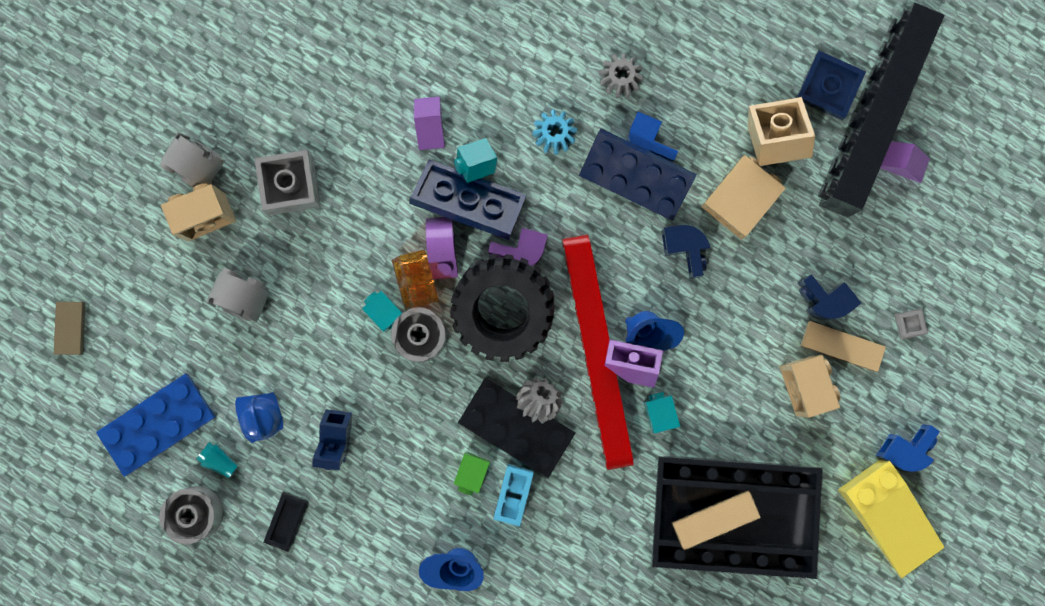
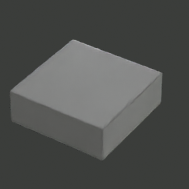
(911, 324)

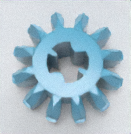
(558, 140)

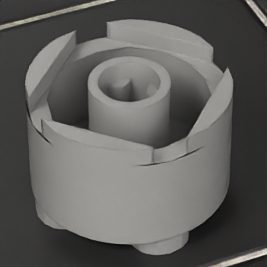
(191, 160)
(238, 296)
(411, 322)
(180, 525)

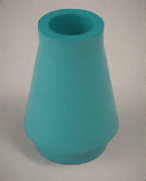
(217, 460)

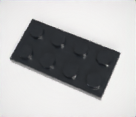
(497, 419)

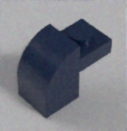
(688, 241)
(828, 305)
(333, 440)

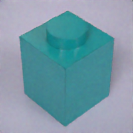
(475, 160)
(381, 310)
(661, 412)

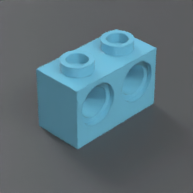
(513, 495)

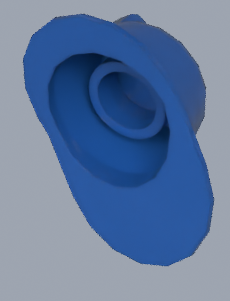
(653, 332)
(259, 416)
(452, 571)

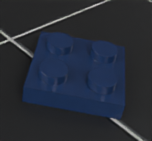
(831, 85)

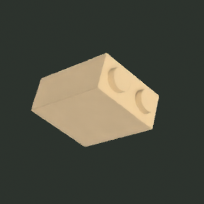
(744, 196)

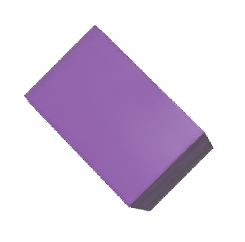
(428, 123)
(906, 161)

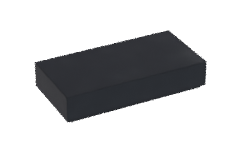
(285, 521)

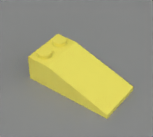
(892, 516)

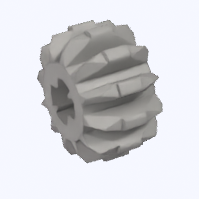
(624, 84)
(539, 400)

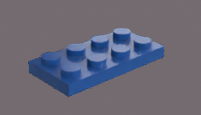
(155, 424)

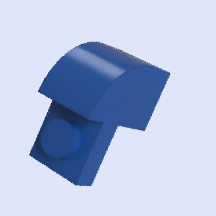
(643, 134)
(910, 455)

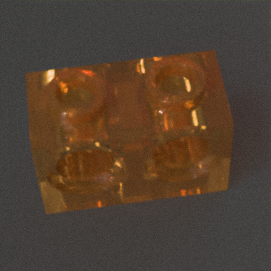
(415, 279)

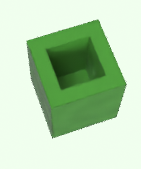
(471, 473)

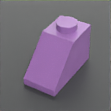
(634, 362)

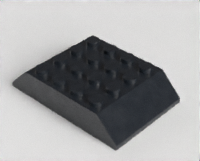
(776, 544)

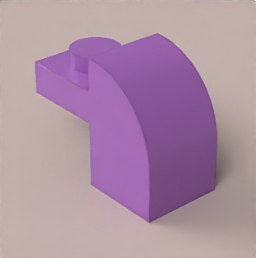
(441, 247)
(530, 247)

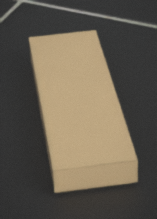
(843, 346)
(716, 520)

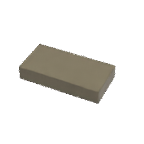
(69, 328)

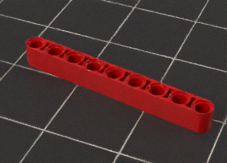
(595, 344)

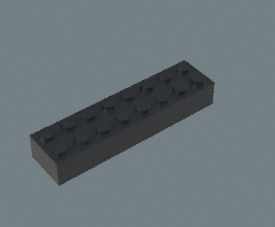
(880, 110)

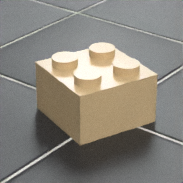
(780, 131)
(198, 212)
(810, 386)

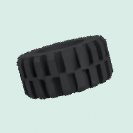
(494, 340)

